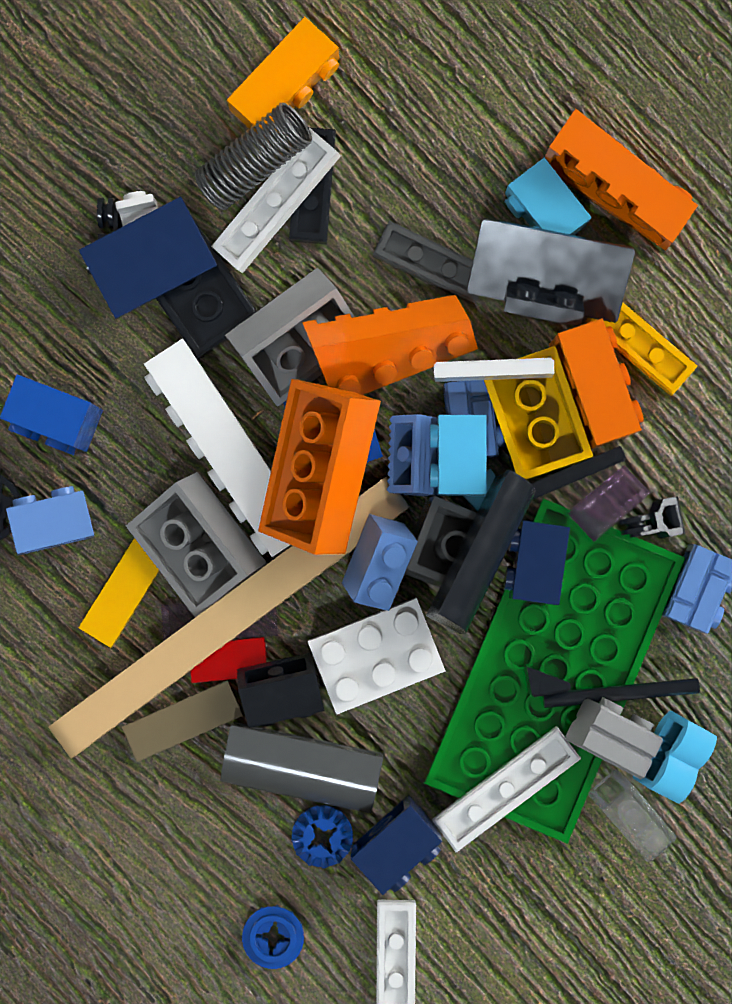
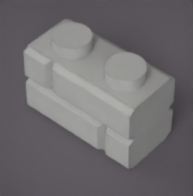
(615, 738)

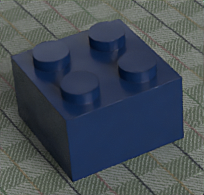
(396, 846)

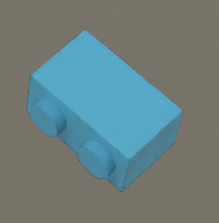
(546, 201)
(460, 455)

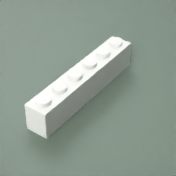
(214, 435)

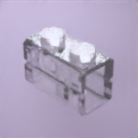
(632, 815)

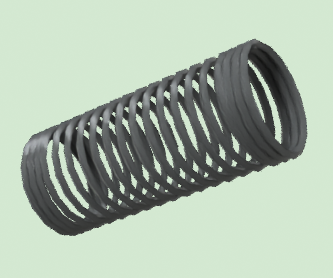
(288, 125)

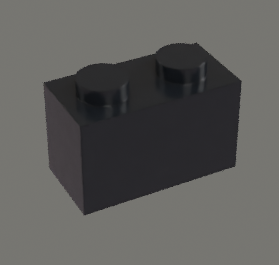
(280, 690)

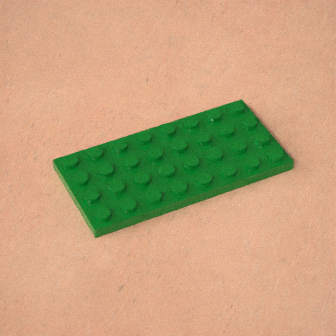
(591, 639)

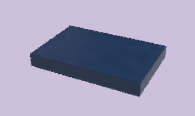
(148, 257)

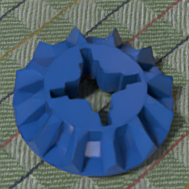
(325, 818)
(258, 947)

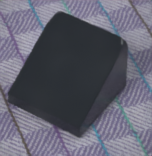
(544, 684)

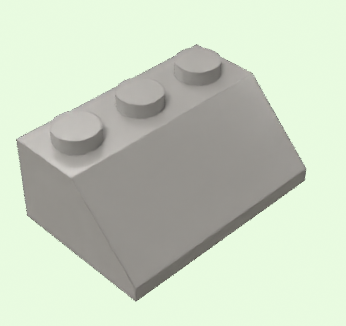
(275, 339)
(195, 543)

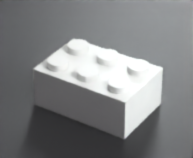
(376, 655)

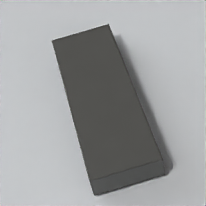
(426, 261)

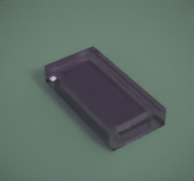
(609, 503)

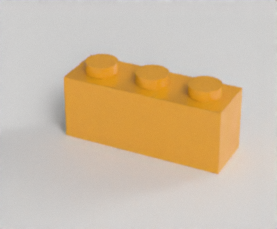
(286, 74)

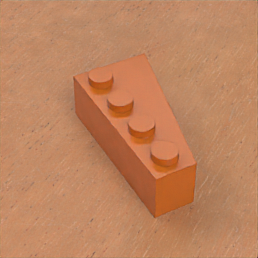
(390, 345)

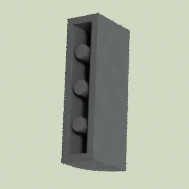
(301, 767)

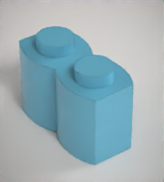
(679, 758)

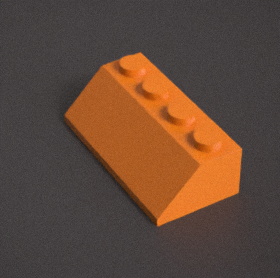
(318, 467)

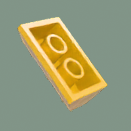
(539, 420)

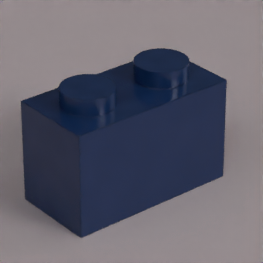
(537, 562)

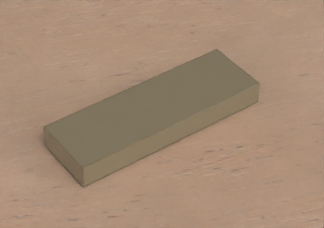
(182, 720)

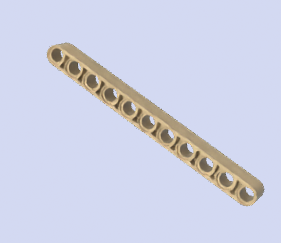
(210, 631)

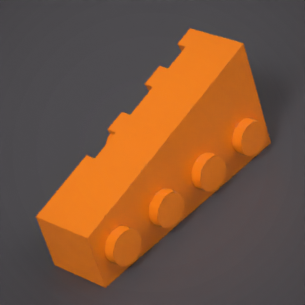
(619, 181)

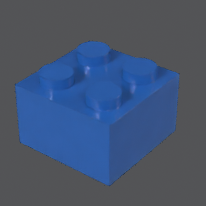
(45, 411)

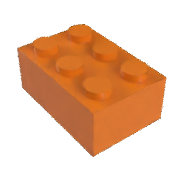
(598, 383)

